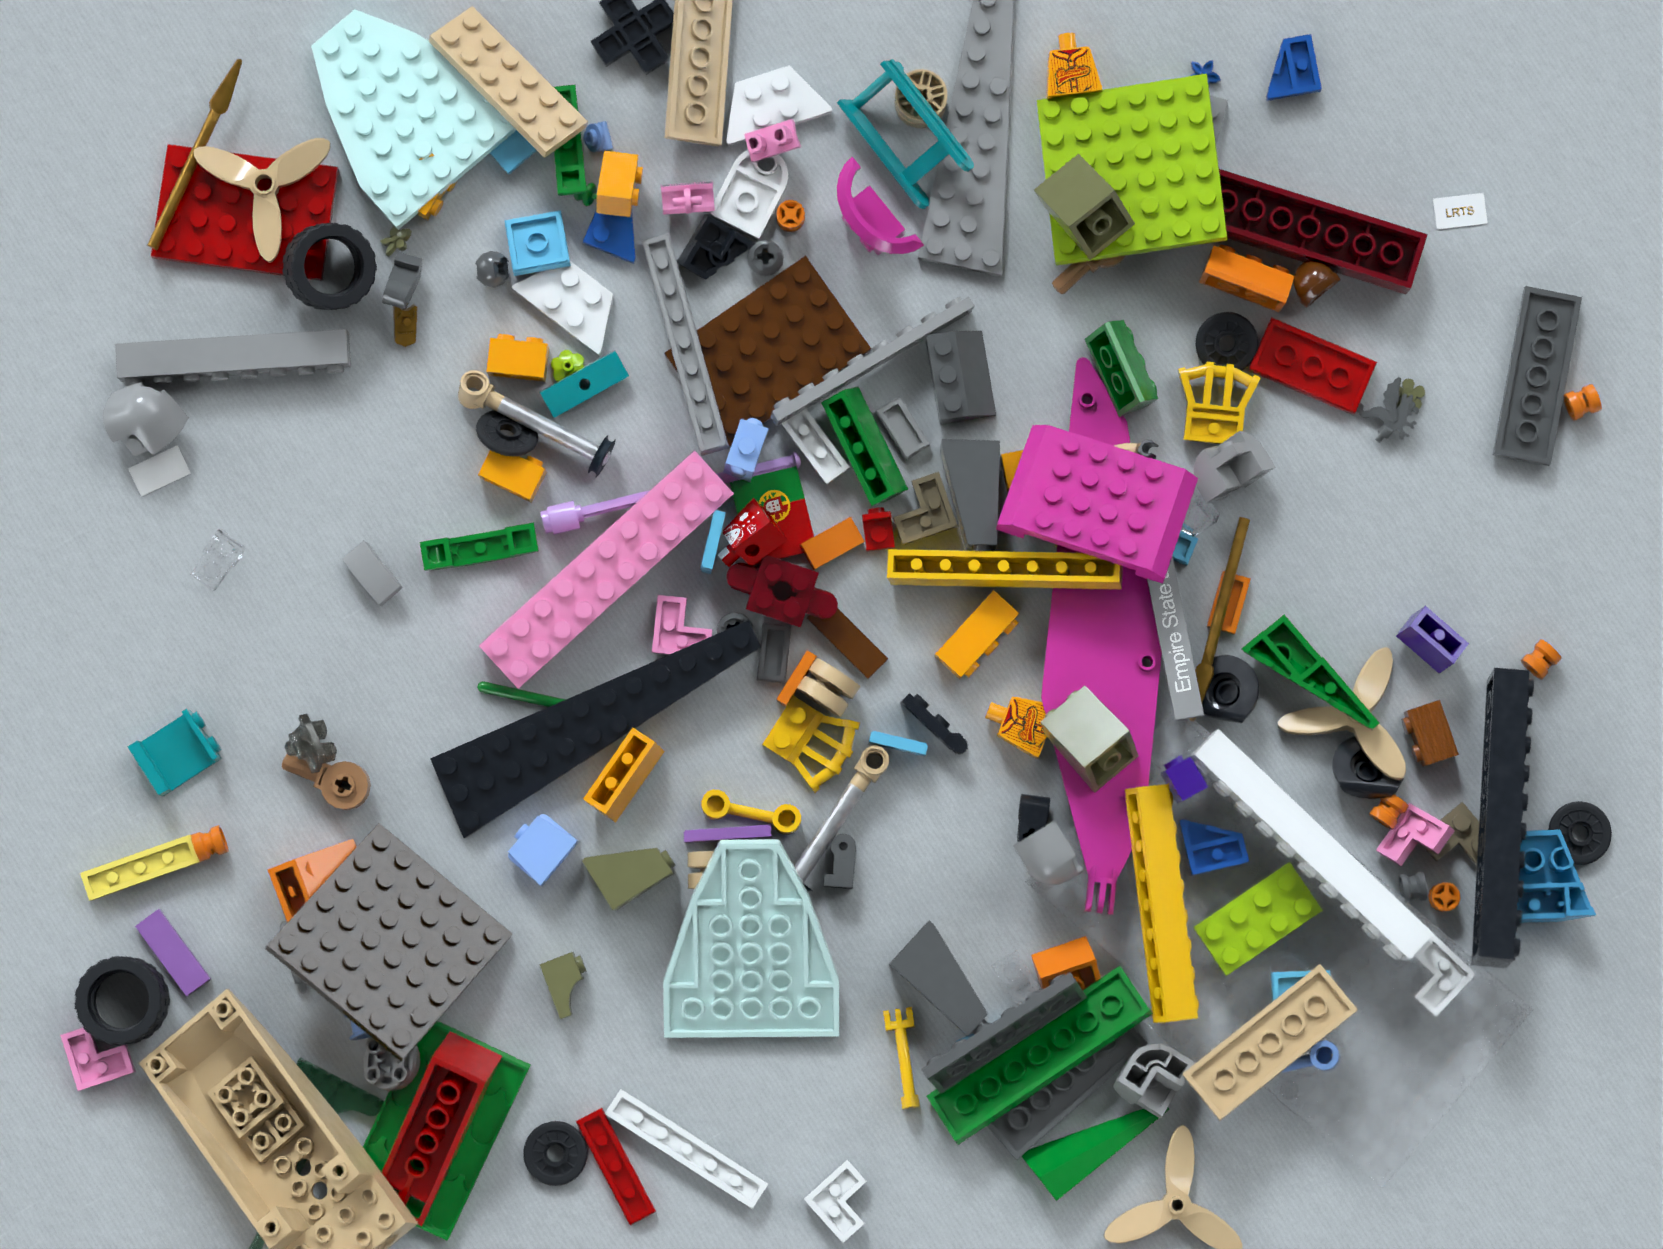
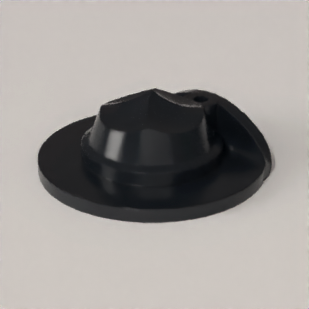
(1232, 690)
(1359, 775)

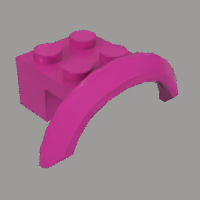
(871, 217)

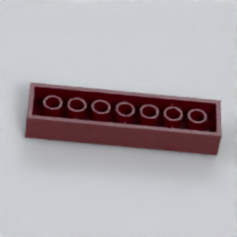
(1321, 233)

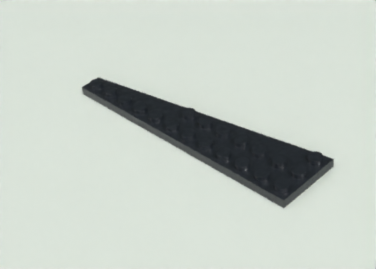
(525, 756)

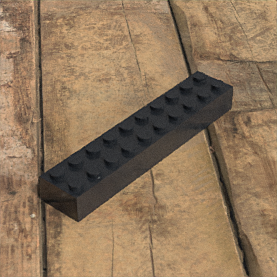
(1501, 818)

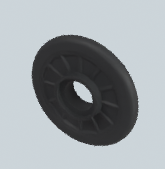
(1227, 324)
(490, 434)
(1597, 827)
(568, 1139)

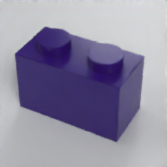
(1432, 639)
(1183, 778)

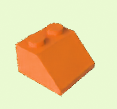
(1071, 957)

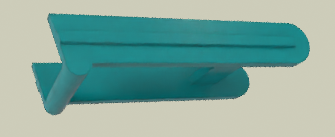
(945, 145)

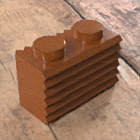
(1429, 733)

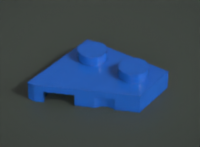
(1294, 69)
(612, 235)
(1211, 847)

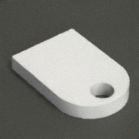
(750, 195)

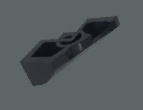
(712, 247)

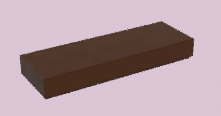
(850, 642)

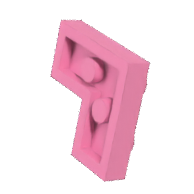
(669, 626)
(1413, 828)
(89, 1065)

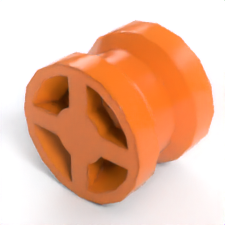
(787, 211)
(1449, 897)

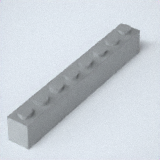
(233, 356)

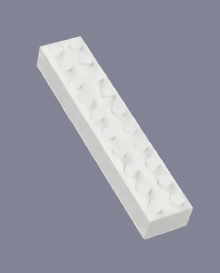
(1311, 846)

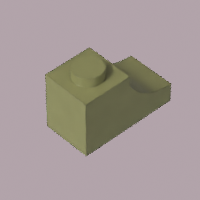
(561, 977)

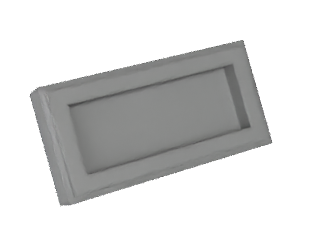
(902, 428)

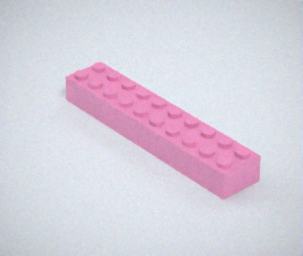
(606, 569)

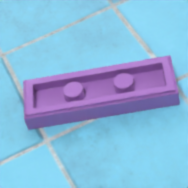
(728, 833)
(173, 952)

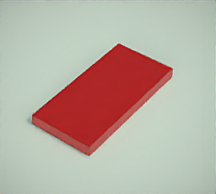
(1312, 366)

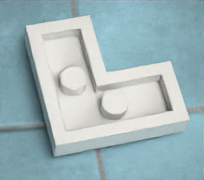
(1448, 977)
(830, 1200)

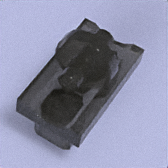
(305, 743)

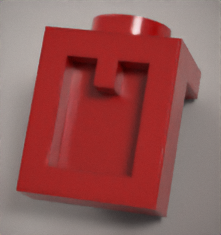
(878, 529)

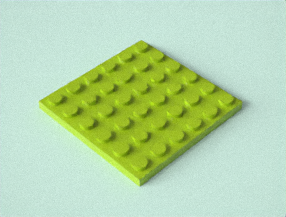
(1155, 153)

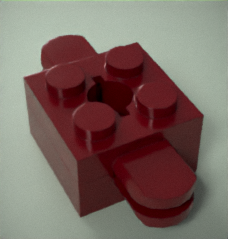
(782, 590)

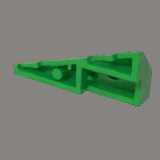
(1292, 656)
(1073, 1157)

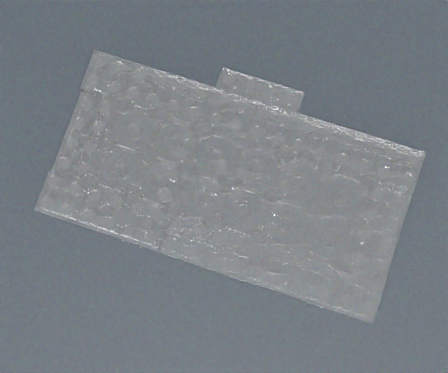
(1396, 1059)

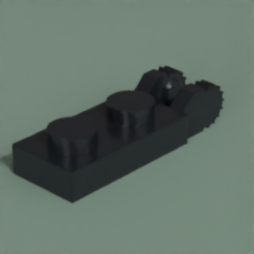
(936, 724)

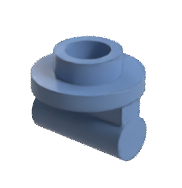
(598, 137)

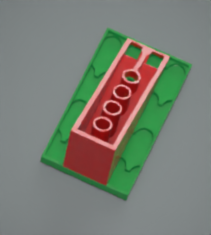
(444, 1124)

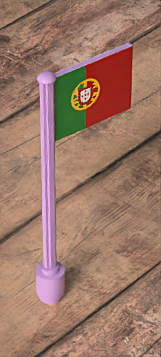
(773, 485)

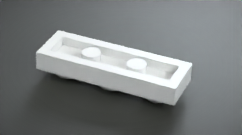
(815, 446)

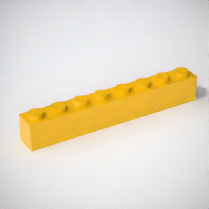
(1002, 569)
(1161, 903)

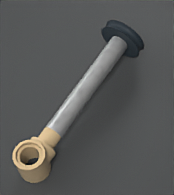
(488, 397)
(840, 811)

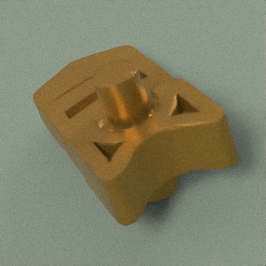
(405, 325)

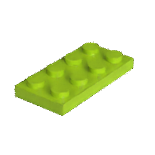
(1257, 918)

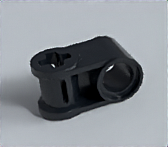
(1032, 814)

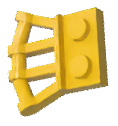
(1215, 422)
(796, 729)

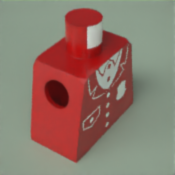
(751, 535)

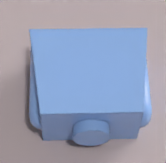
(746, 449)
(541, 848)

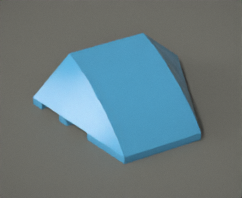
(1550, 880)

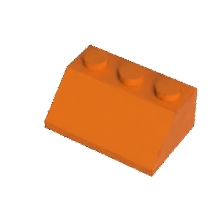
(1247, 278)

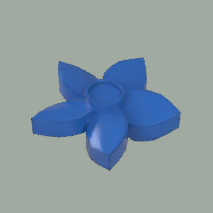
(1206, 69)

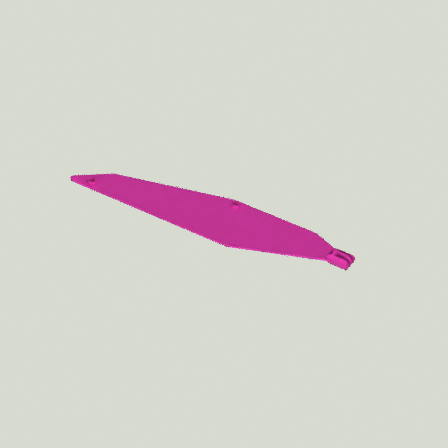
(1100, 644)

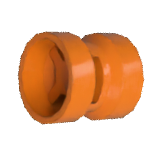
(1582, 402)
(1541, 659)
(1388, 811)
(209, 843)

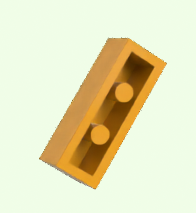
(978, 635)
(624, 775)

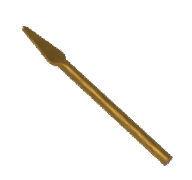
(218, 105)
(1205, 670)

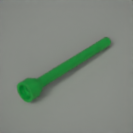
(517, 694)

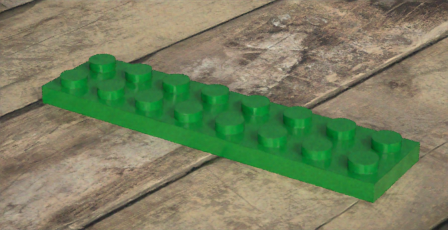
(1042, 1057)

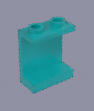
(176, 752)

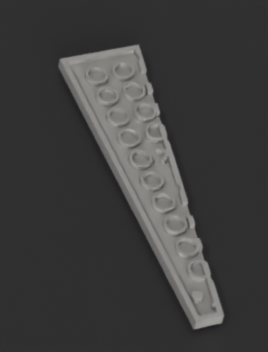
(969, 207)

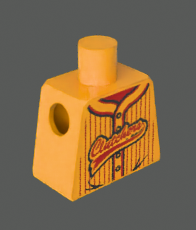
(1071, 69)
(1020, 724)

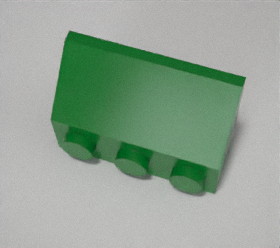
(1121, 367)

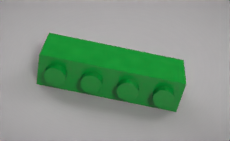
(864, 445)

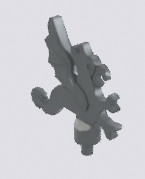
(1396, 417)

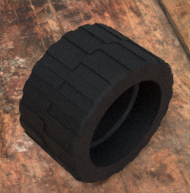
(363, 259)
(86, 1000)

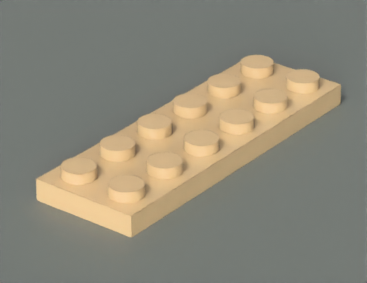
(698, 71)
(508, 81)
(1270, 1042)

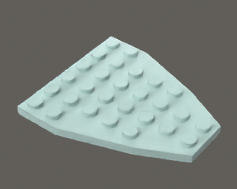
(399, 104)
(750, 952)

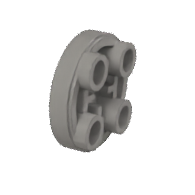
(387, 1071)

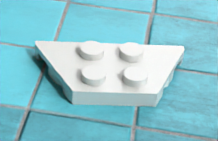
(771, 100)
(571, 301)

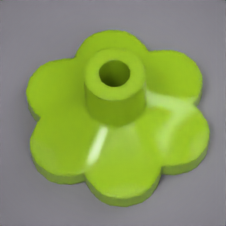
(566, 357)

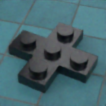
(634, 33)

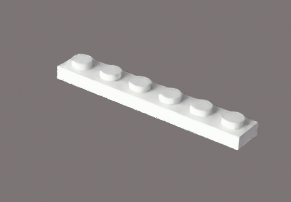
(686, 1148)

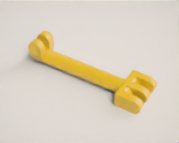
(909, 1099)

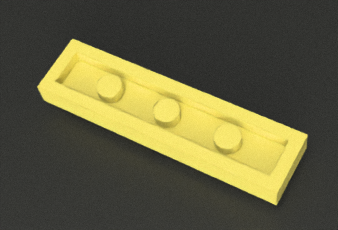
(139, 867)

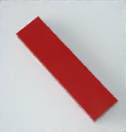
(616, 1166)

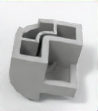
(143, 418)
(1230, 466)
(1048, 856)
(1152, 1077)

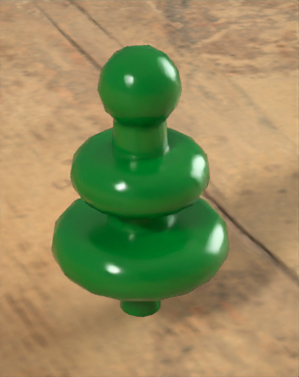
(589, 197)

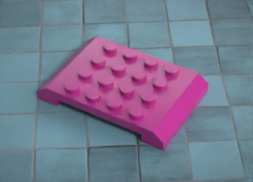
(1098, 500)

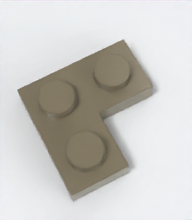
(934, 512)
(1465, 833)

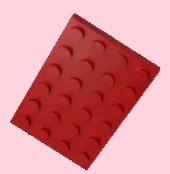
(217, 221)

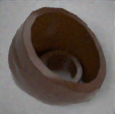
(1313, 280)

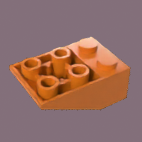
(303, 876)

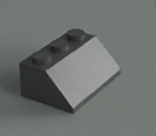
(960, 376)

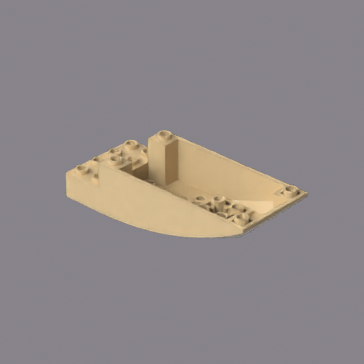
(257, 1120)

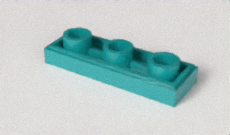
(568, 394)

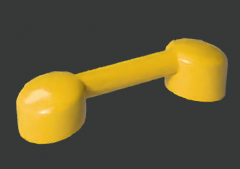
(717, 805)

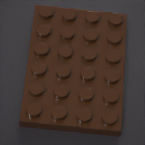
(776, 344)

